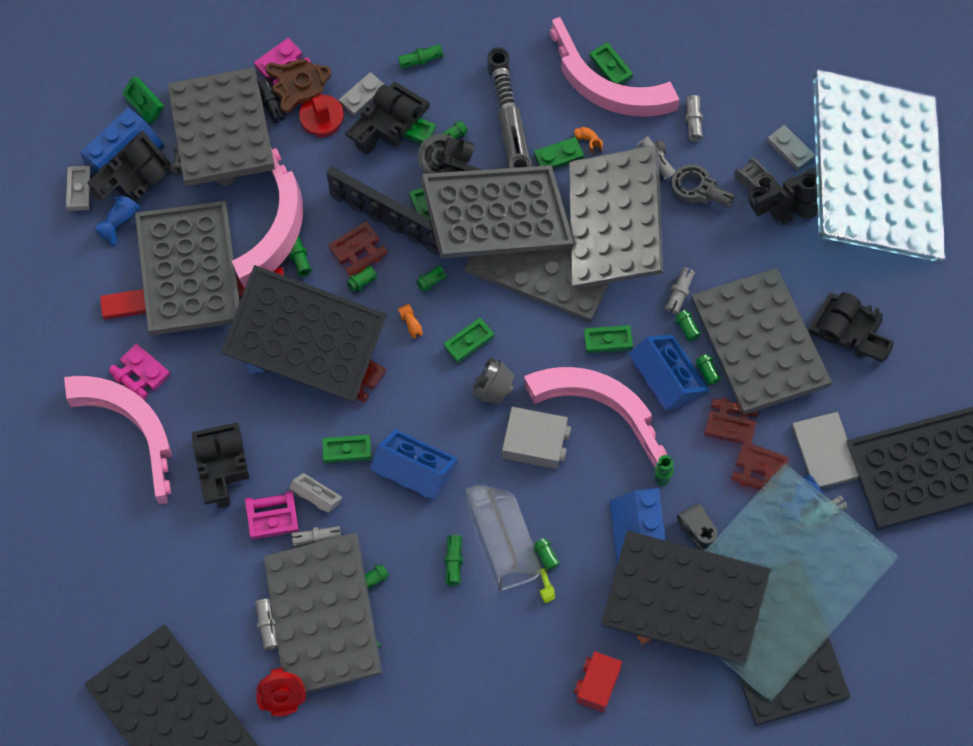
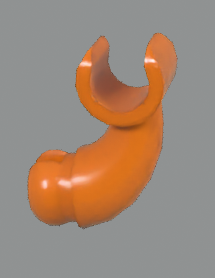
(588, 134)
(412, 323)

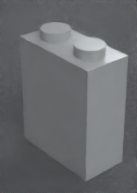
(536, 438)

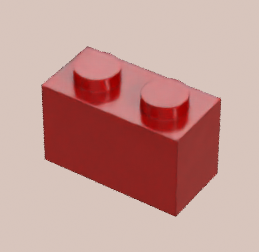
(598, 682)

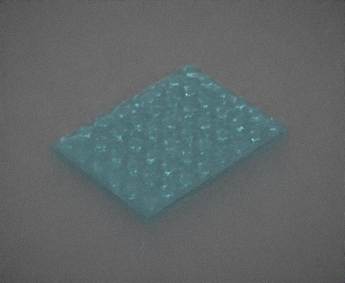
(878, 167)
(817, 575)

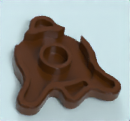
(298, 82)

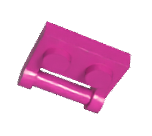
(271, 522)

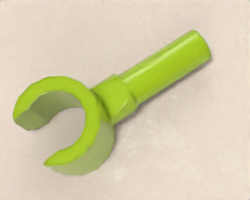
(548, 593)

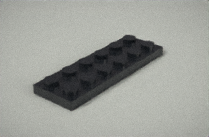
(381, 208)

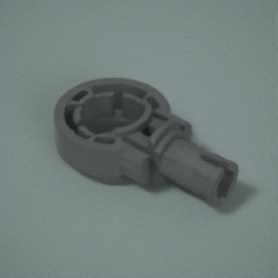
(704, 192)

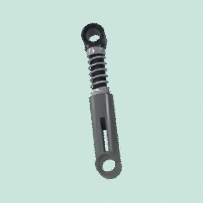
(508, 114)

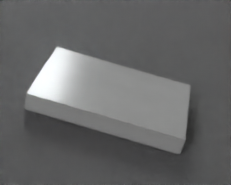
(825, 450)

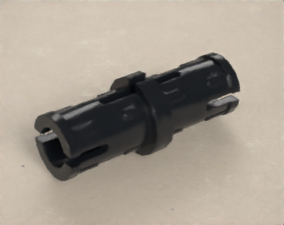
(271, 100)

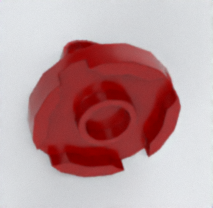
(321, 116)
(280, 693)

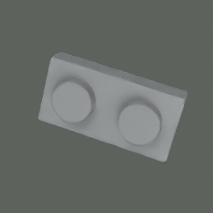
(360, 95)
(791, 148)
(78, 191)
(315, 492)

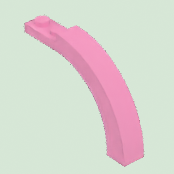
(606, 94)
(283, 233)
(602, 388)
(116, 397)

